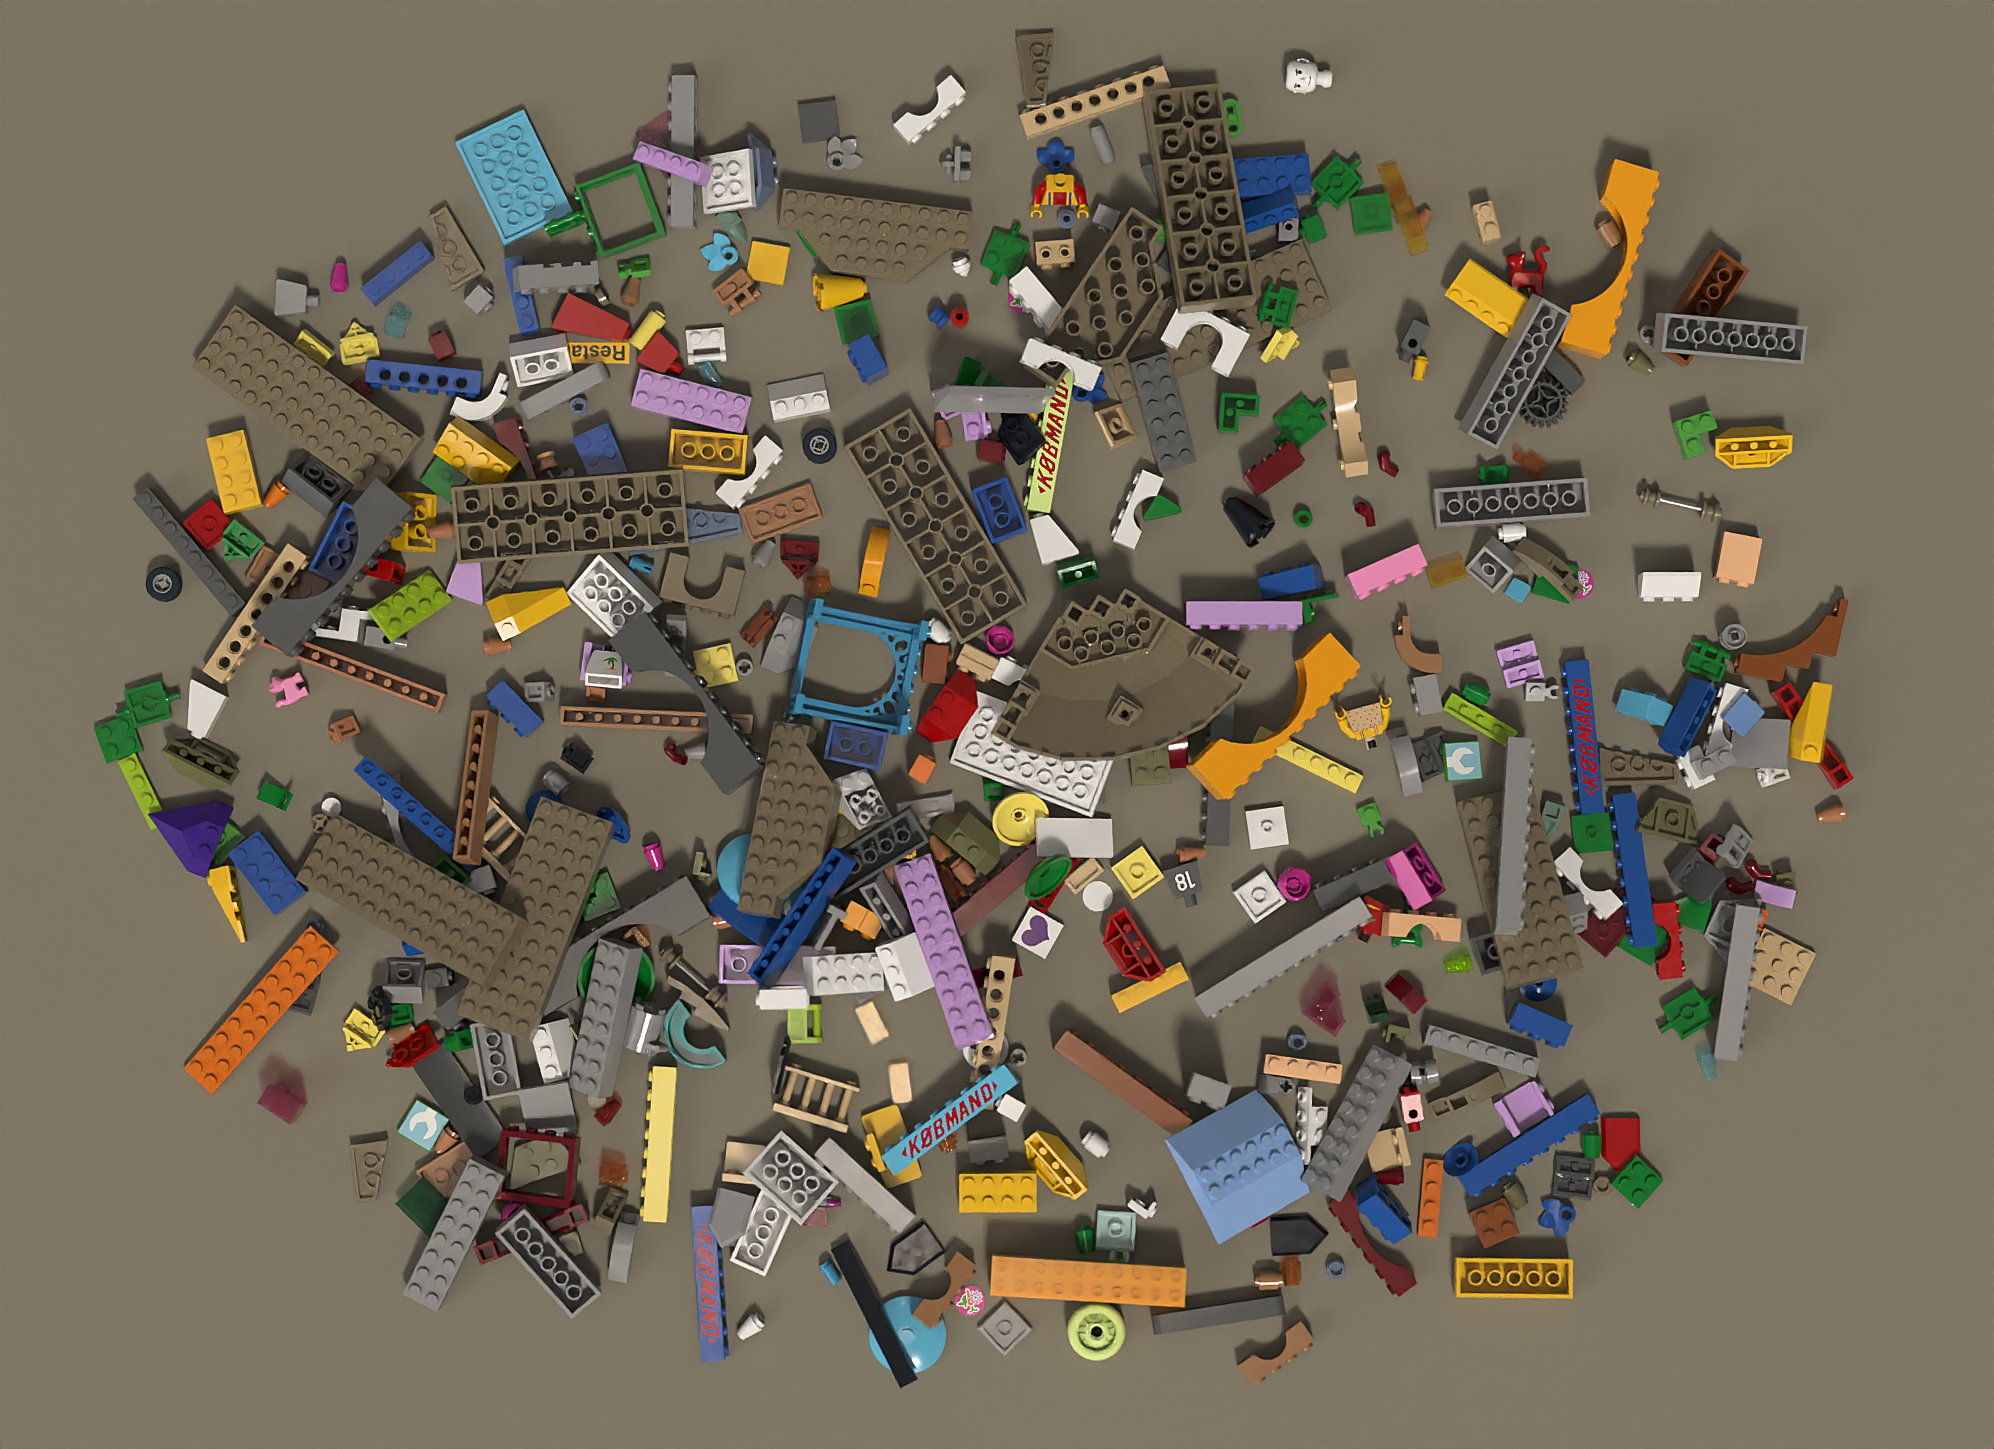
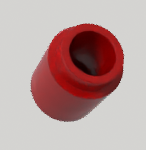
(959, 324)

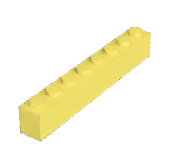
(659, 1144)

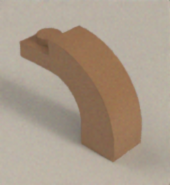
(1411, 655)

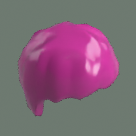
(1294, 883)

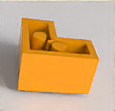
(862, 920)

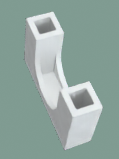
(1232, 337)
(783, 997)

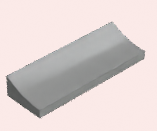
(992, 399)

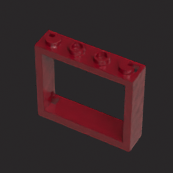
(572, 1168)

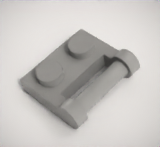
(1739, 841)

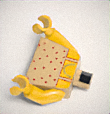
(1365, 721)

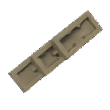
(507, 577)
(703, 1008)

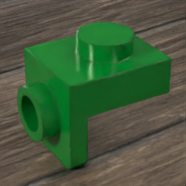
(1494, 475)

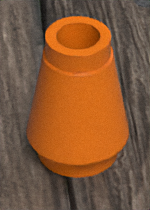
(276, 494)

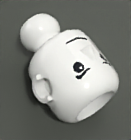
(1304, 76)

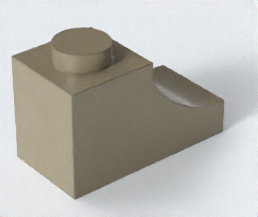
(610, 1211)

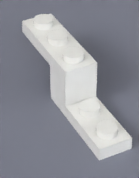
(349, 627)

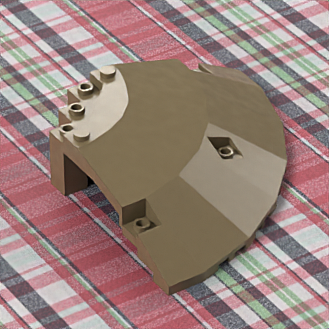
(1115, 663)

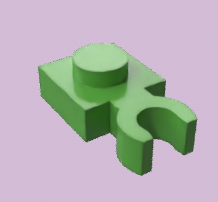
(637, 268)
(1370, 816)

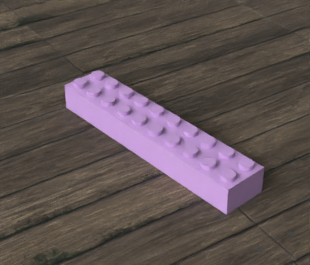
(944, 951)

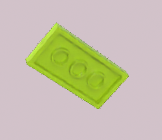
(410, 606)

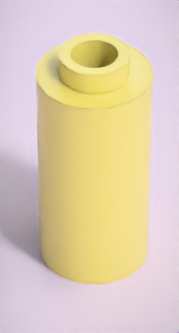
(648, 328)

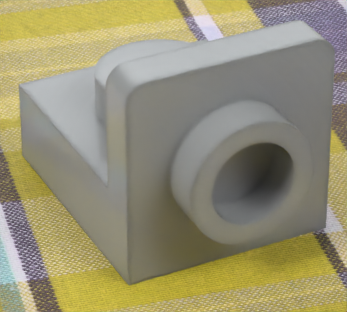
(539, 691)

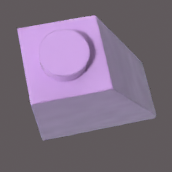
(468, 583)

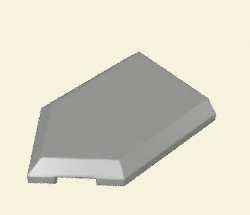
(730, 1215)

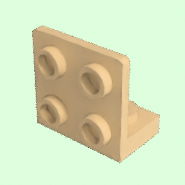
(1388, 1150)
(738, 1159)

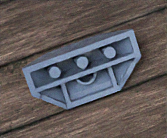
(764, 175)

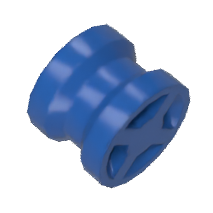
(939, 317)

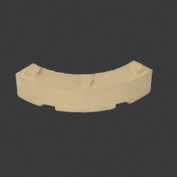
(1347, 422)

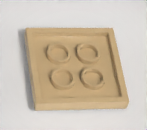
(1780, 966)

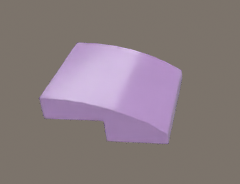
(1519, 663)

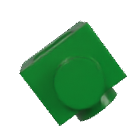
(458, 1041)

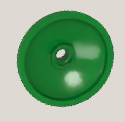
(1047, 876)

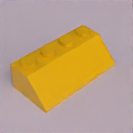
(1487, 297)

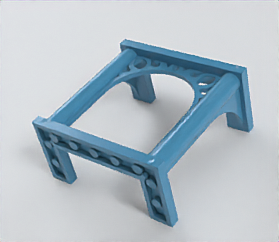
(896, 723)

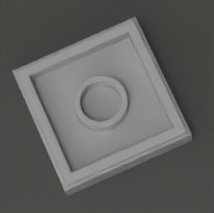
(1004, 1328)

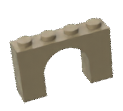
(723, 602)

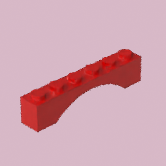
(1831, 765)

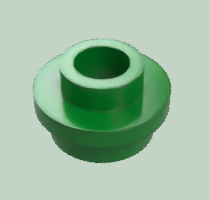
(1305, 512)

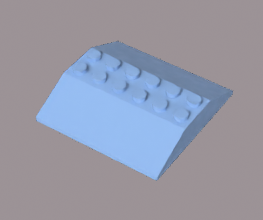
(1239, 1164)

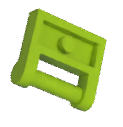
(798, 1025)

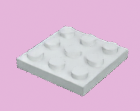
(730, 183)

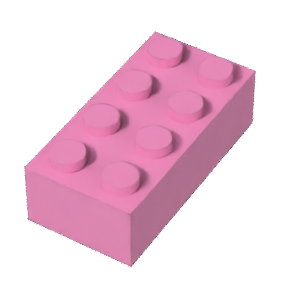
(1388, 570)

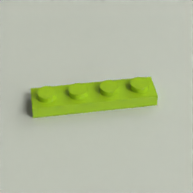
(1478, 719)
(141, 787)

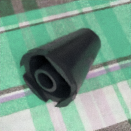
(1248, 520)

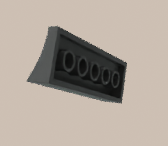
(447, 1085)

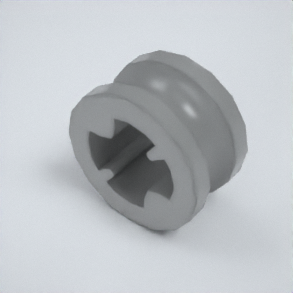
(1647, 328)
(749, 671)
(1016, 1051)

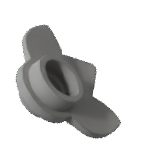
(845, 152)

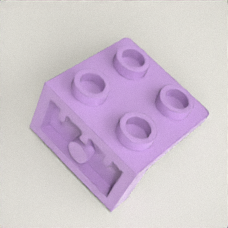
(975, 426)

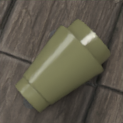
(1639, 362)

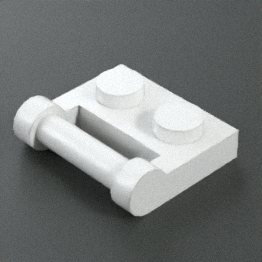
(706, 339)

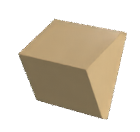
(1115, 426)

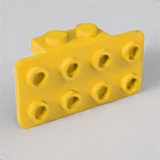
(883, 1129)

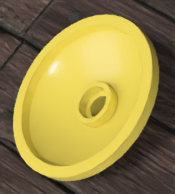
(1020, 828)

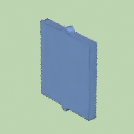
(1742, 714)

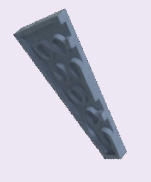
(706, 526)

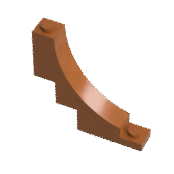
(1822, 641)

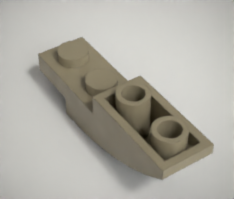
(1548, 565)
(1466, 1096)

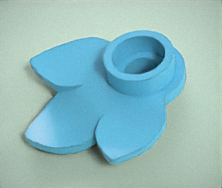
(717, 251)

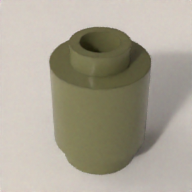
(1514, 1195)

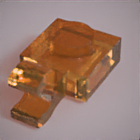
(1531, 466)

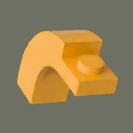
(874, 561)

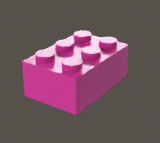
(1415, 875)

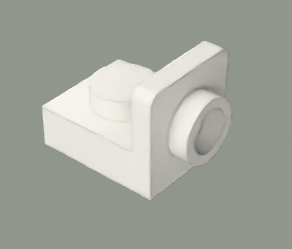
(1771, 776)
(1138, 1207)

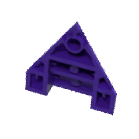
(194, 832)

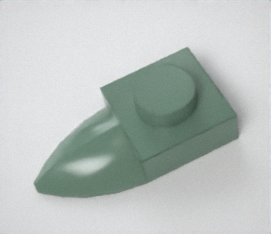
(733, 225)
(1552, 815)

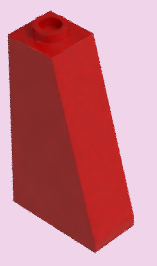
(587, 320)

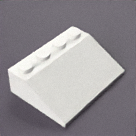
(612, 594)
(790, 1177)

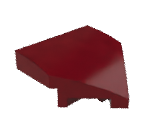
(799, 555)

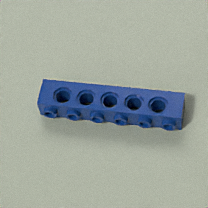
(376, 368)

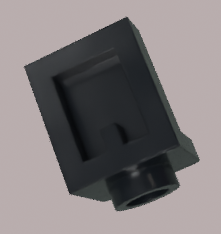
(576, 758)

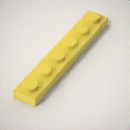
(1314, 763)

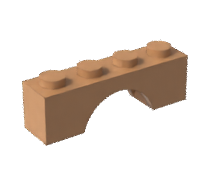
(958, 1270)
(1296, 1339)

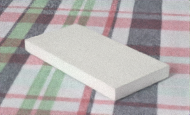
(1074, 837)

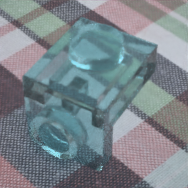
(397, 322)

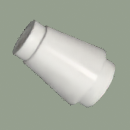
(751, 1326)

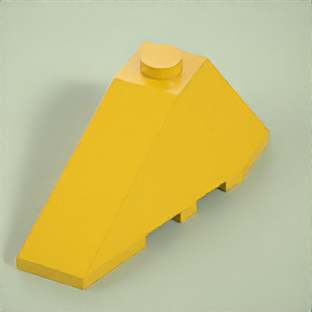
(523, 610)
(1811, 724)
(226, 889)

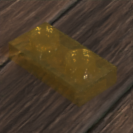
(1447, 573)
(872, 1022)
(900, 1083)

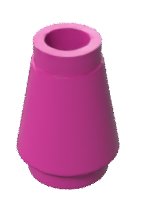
(339, 278)
(654, 855)

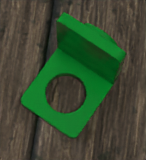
(274, 796)

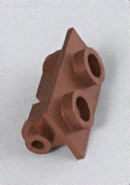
(759, 627)
(951, 884)

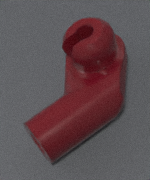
(1385, 465)
(1367, 512)
(675, 757)
(1755, 872)
(1738, 888)

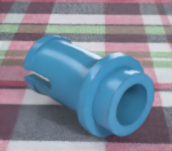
(640, 564)
(830, 1272)

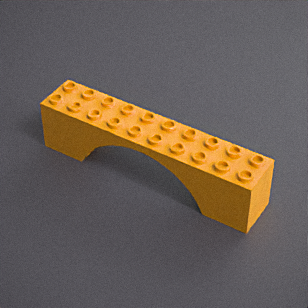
(1628, 199)
(1320, 674)
(1088, 1281)

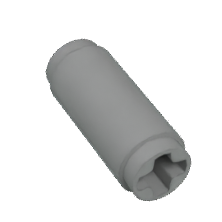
(1102, 145)

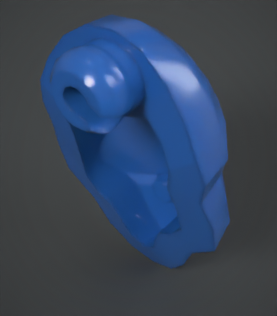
(621, 831)

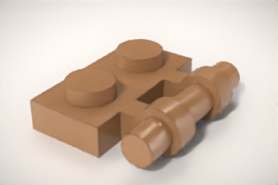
(732, 288)

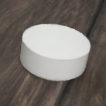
(330, 806)

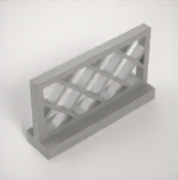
(834, 911)

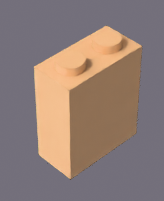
(1737, 559)

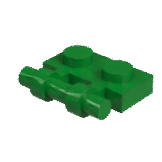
(564, 224)
(1283, 308)
(1705, 666)

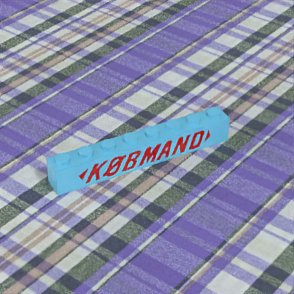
(951, 1118)

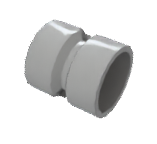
(1732, 636)
(1429, 1070)

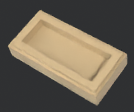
(1083, 875)

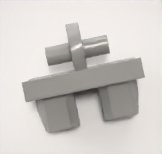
(959, 173)

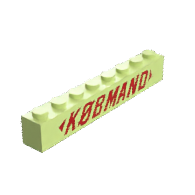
(1048, 456)

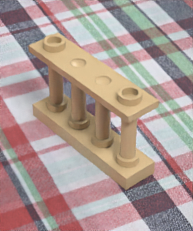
(493, 855)
(802, 1111)

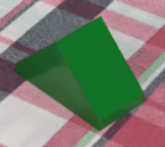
(1161, 508)

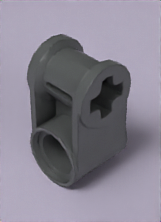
(1271, 1084)

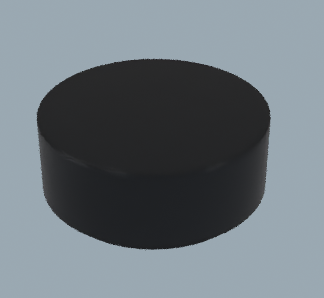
(473, 1095)

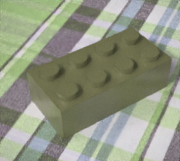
(1150, 767)

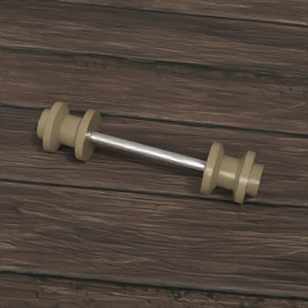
(1706, 510)
(713, 995)

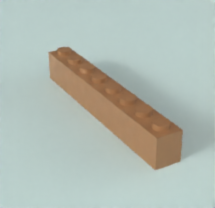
(475, 787)

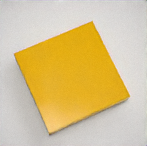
(768, 263)

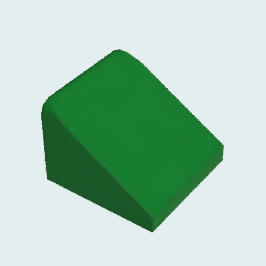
(992, 789)

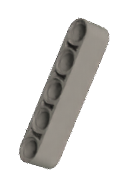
(564, 391)

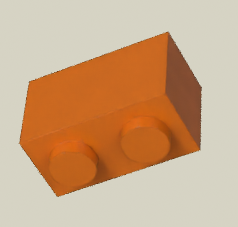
(922, 769)

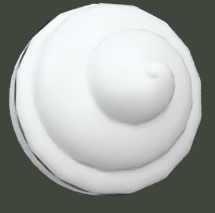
(961, 265)

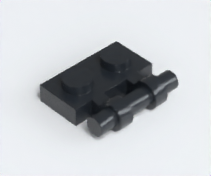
(381, 1007)

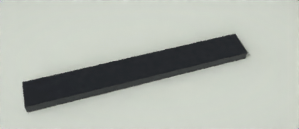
(874, 1314)

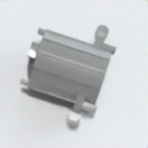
(645, 1027)

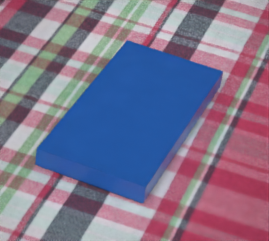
(755, 927)

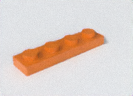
(1430, 1198)

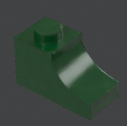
(1375, 1009)

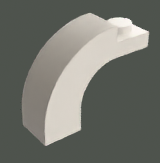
(486, 408)

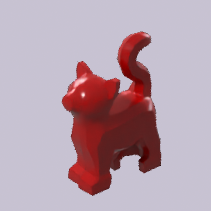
(1528, 279)

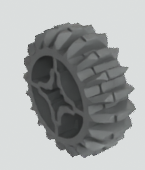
(1544, 410)

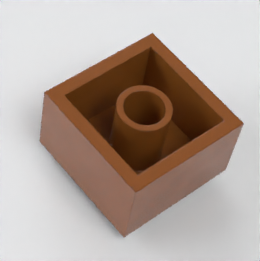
(1493, 1222)

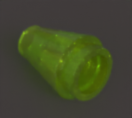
(1459, 964)

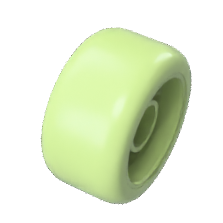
(1092, 1315)

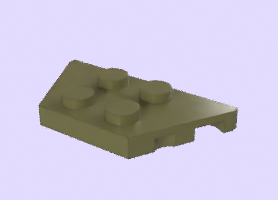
(1671, 822)
(537, 1161)

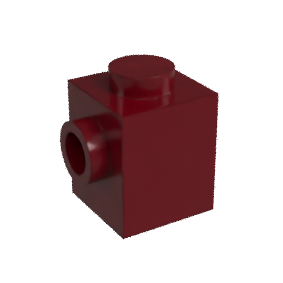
(991, 451)

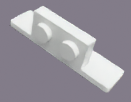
(1310, 1123)

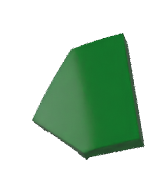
(240, 541)
(1693, 913)

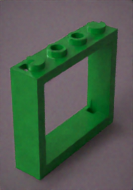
(587, 215)

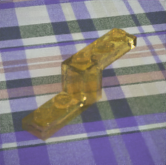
(1403, 209)

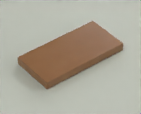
(780, 513)
(307, 585)

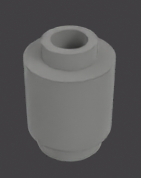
(556, 783)

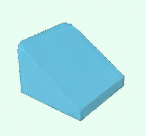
(1517, 590)

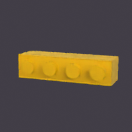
(1144, 990)

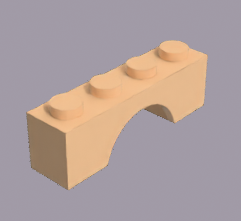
(1443, 928)
(1302, 1068)

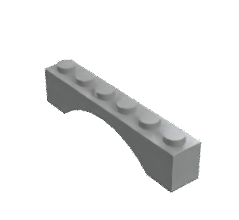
(394, 822)
(1481, 1050)

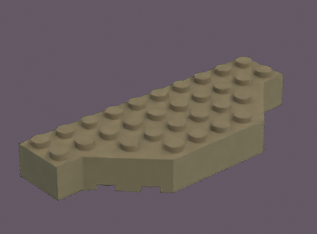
(874, 235)
(1109, 301)
(791, 821)

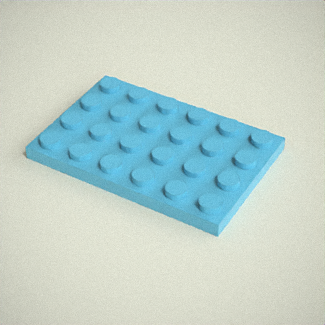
(513, 177)

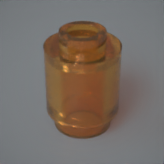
(817, 585)
(948, 1143)
(1291, 1271)

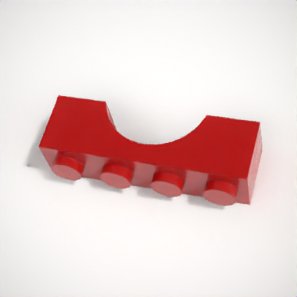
(1669, 962)

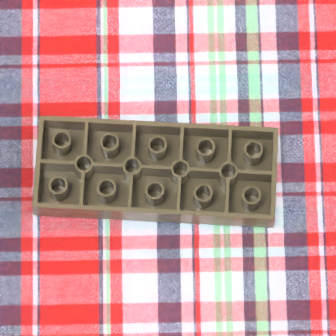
(1547, 940)

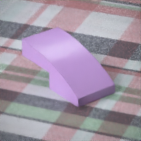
(1774, 894)

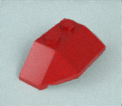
(950, 709)
(1130, 948)

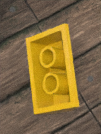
(414, 534)

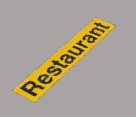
(595, 352)

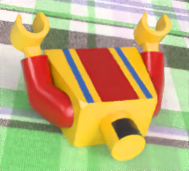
(1059, 190)

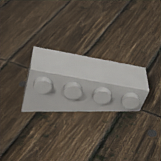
(555, 278)

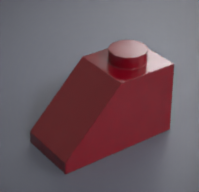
(1406, 994)

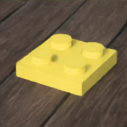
(716, 665)
(1137, 872)

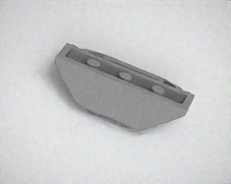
(786, 639)

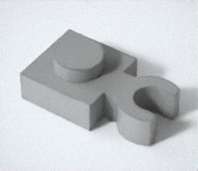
(1537, 691)

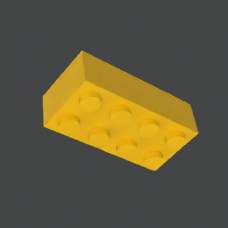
(708, 452)
(475, 453)
(235, 472)
(997, 1191)

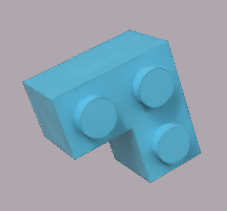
(1644, 706)

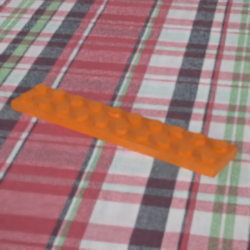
(261, 1009)

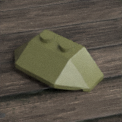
(201, 761)
(970, 840)

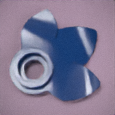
(1055, 154)
(1094, 396)
(1553, 1216)

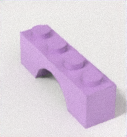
(673, 163)

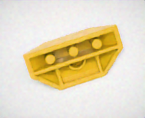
(1753, 446)
(1056, 1164)

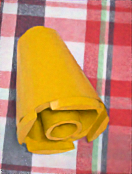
(836, 290)

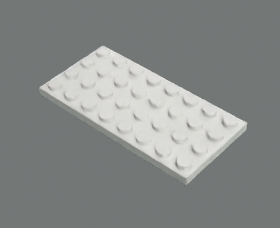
(1066, 783)

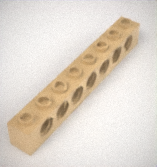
(1052, 123)
(214, 666)
(1006, 964)

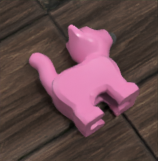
(291, 689)

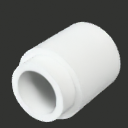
(1512, 532)
(939, 632)
(1096, 1144)

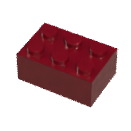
(1273, 468)

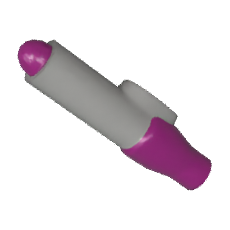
(829, 1202)

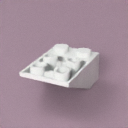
(861, 800)

